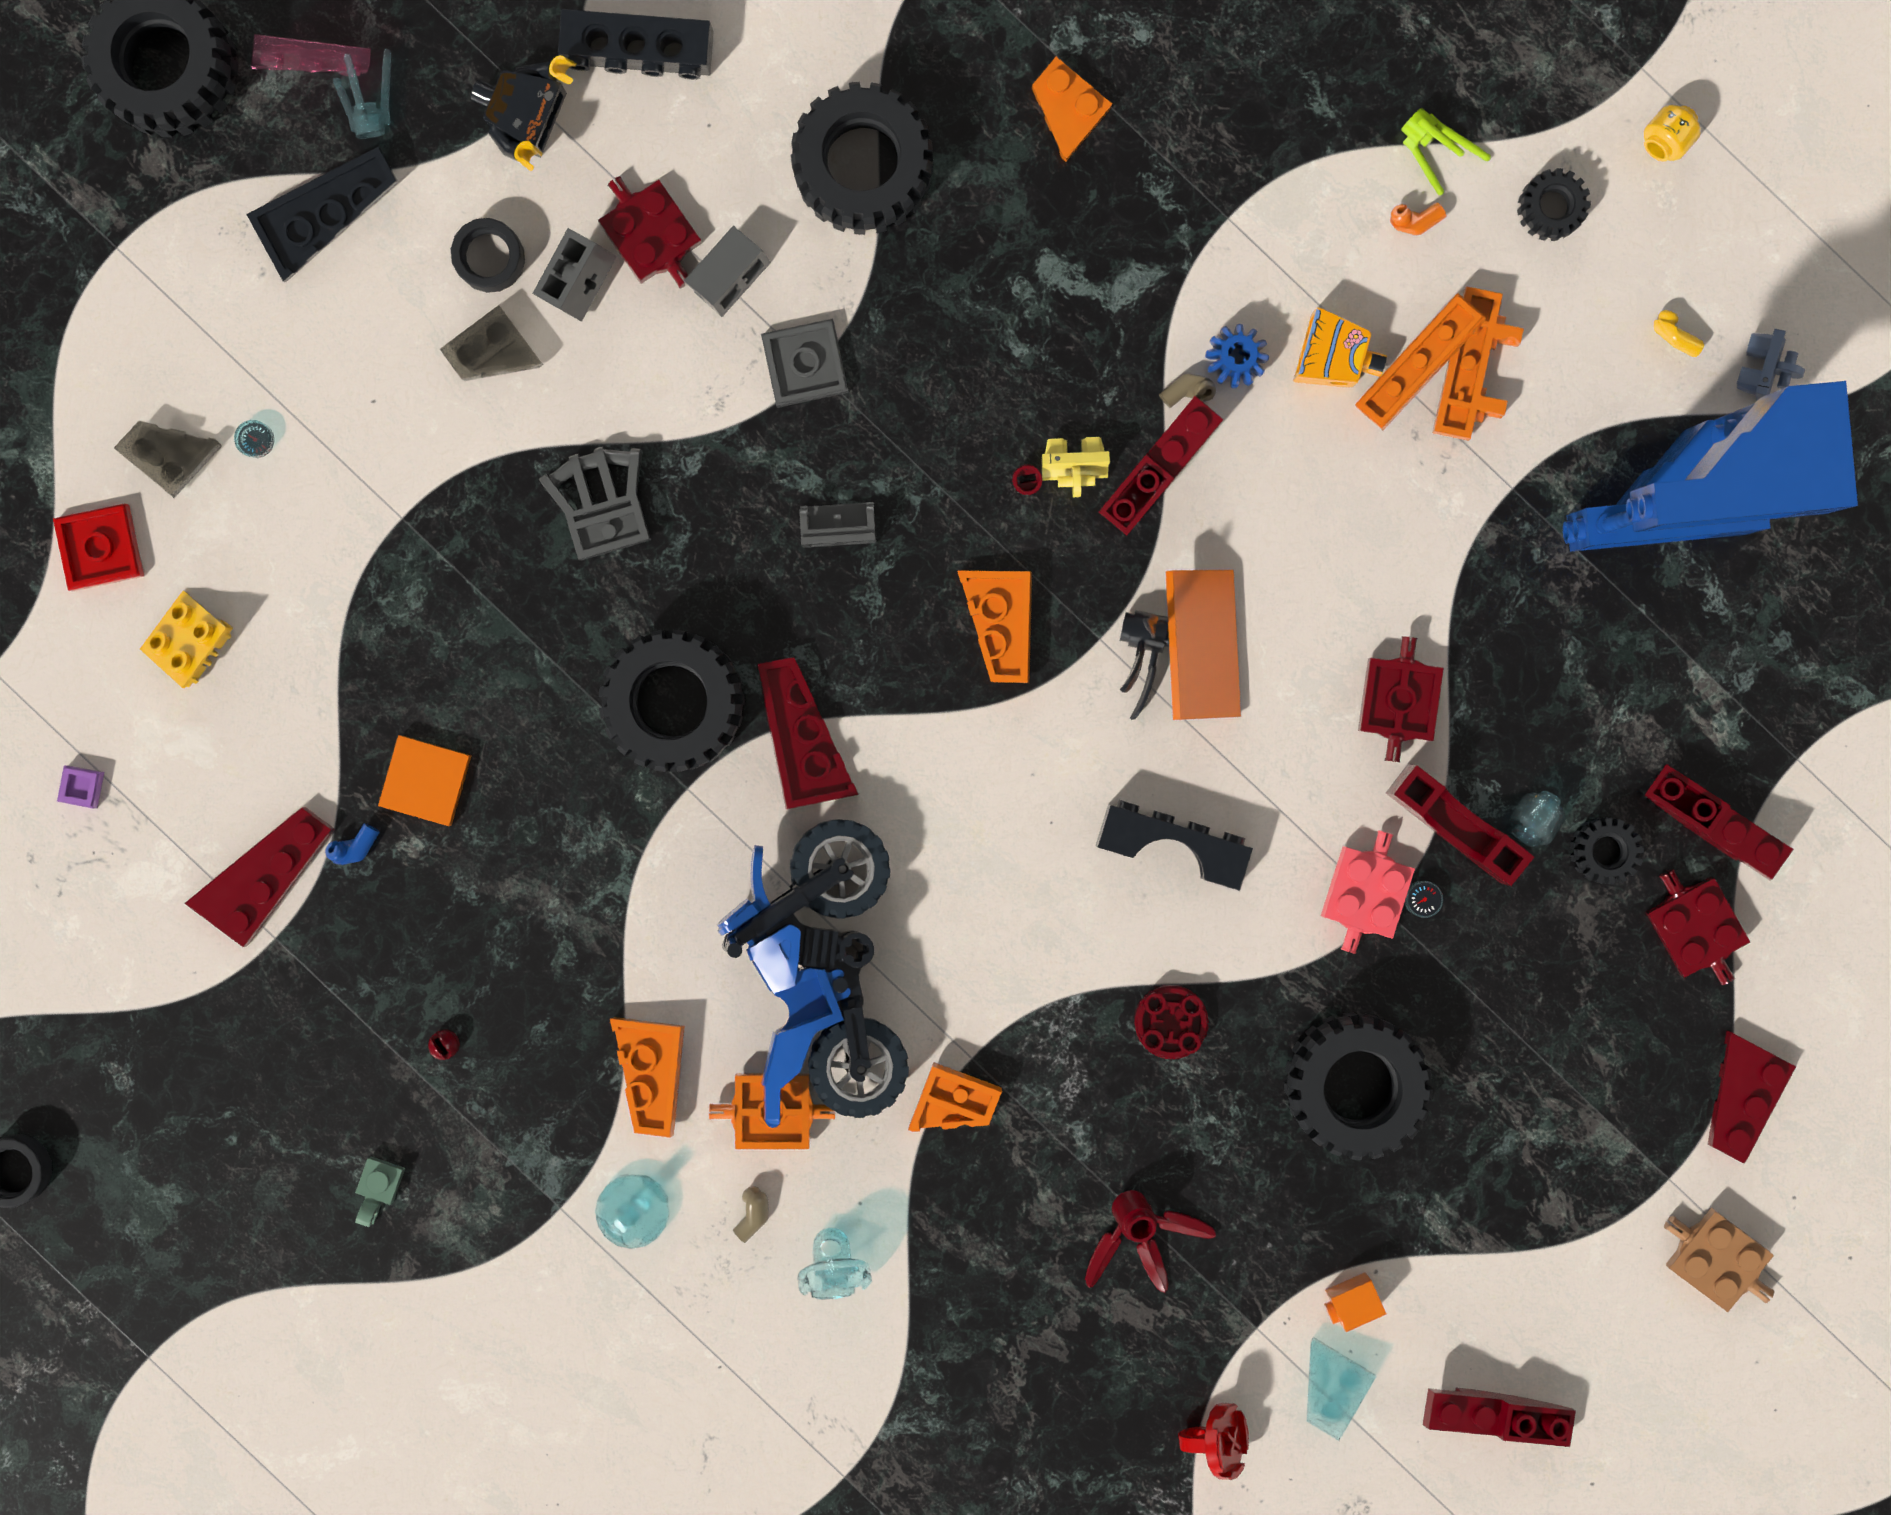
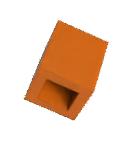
(1354, 1302)

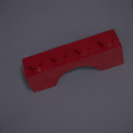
(1459, 826)

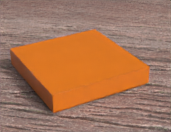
(424, 780)

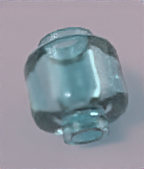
(1537, 818)

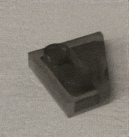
(166, 455)

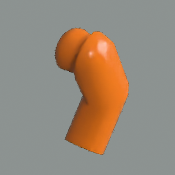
(1416, 223)

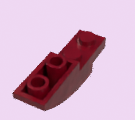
(1161, 465)
(1718, 823)
(1499, 1415)

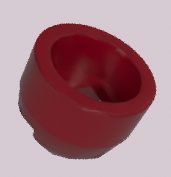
(1030, 486)
(448, 1040)

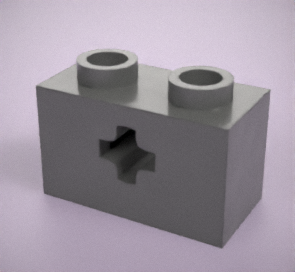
(574, 274)

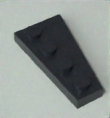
(316, 213)

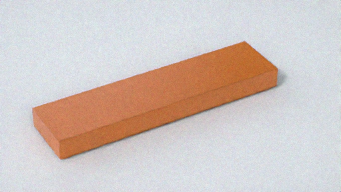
(1420, 361)

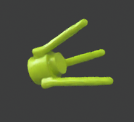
(1424, 129)

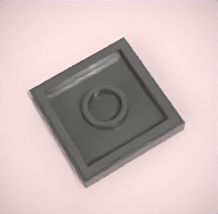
(804, 363)

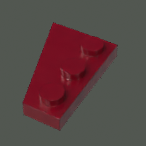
(1746, 1097)

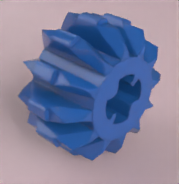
(1246, 347)

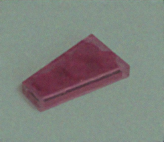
(309, 56)

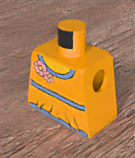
(1336, 352)

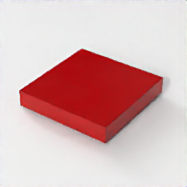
(98, 547)

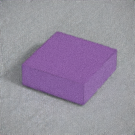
(80, 786)

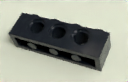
(582, 27)

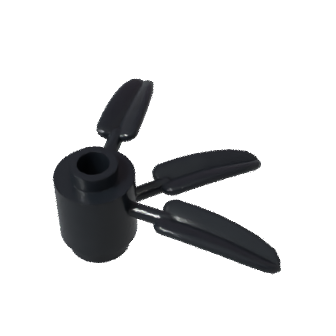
(1148, 633)

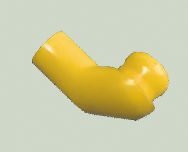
(1675, 336)

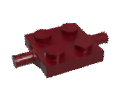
(649, 231)
(1400, 699)
(1697, 926)

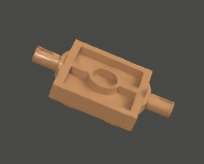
(1719, 1259)

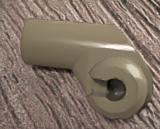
(1188, 386)
(756, 1213)

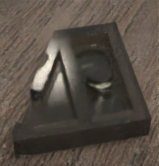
(490, 348)

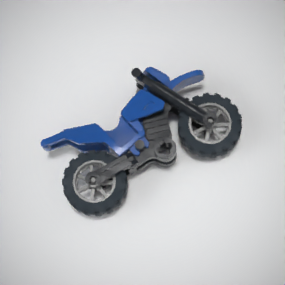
(828, 984)

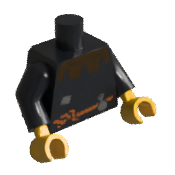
(524, 107)

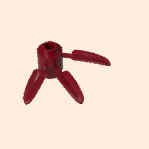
(1139, 1224)

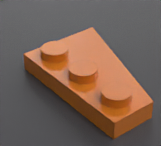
(1002, 620)
(651, 1071)

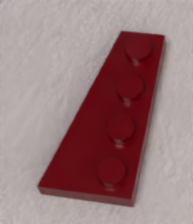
(803, 749)
(257, 882)

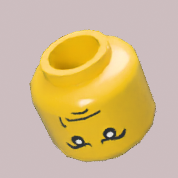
(1671, 133)

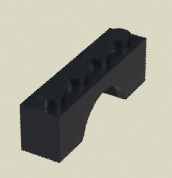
(1219, 859)

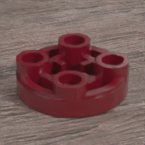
(1171, 1022)

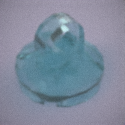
(632, 1211)
(833, 1275)

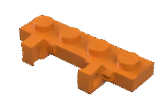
(1462, 391)

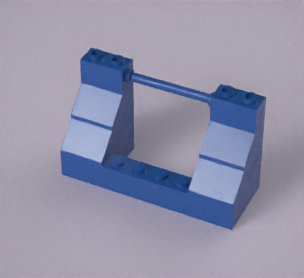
(1735, 474)

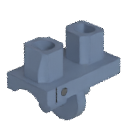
(1769, 348)

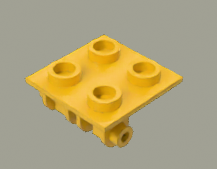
(186, 640)

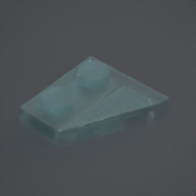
(1334, 1389)

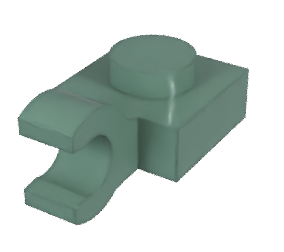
(378, 1185)

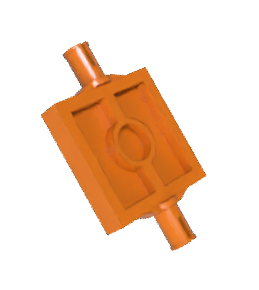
(748, 1114)

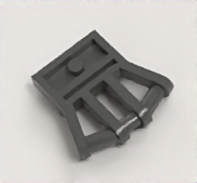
(605, 525)

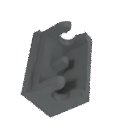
(727, 271)
(837, 525)

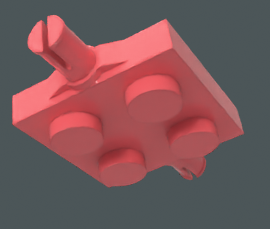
(1367, 892)

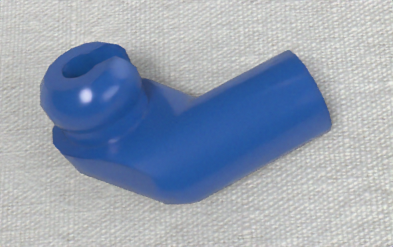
(352, 850)

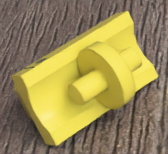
(1075, 468)

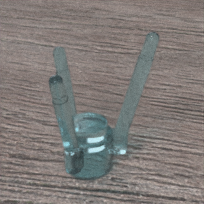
(366, 118)

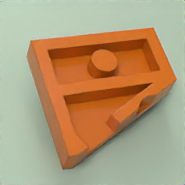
(1069, 106)
(954, 1100)

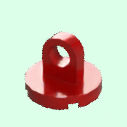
(1221, 1440)

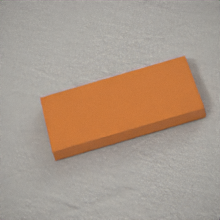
(1203, 644)

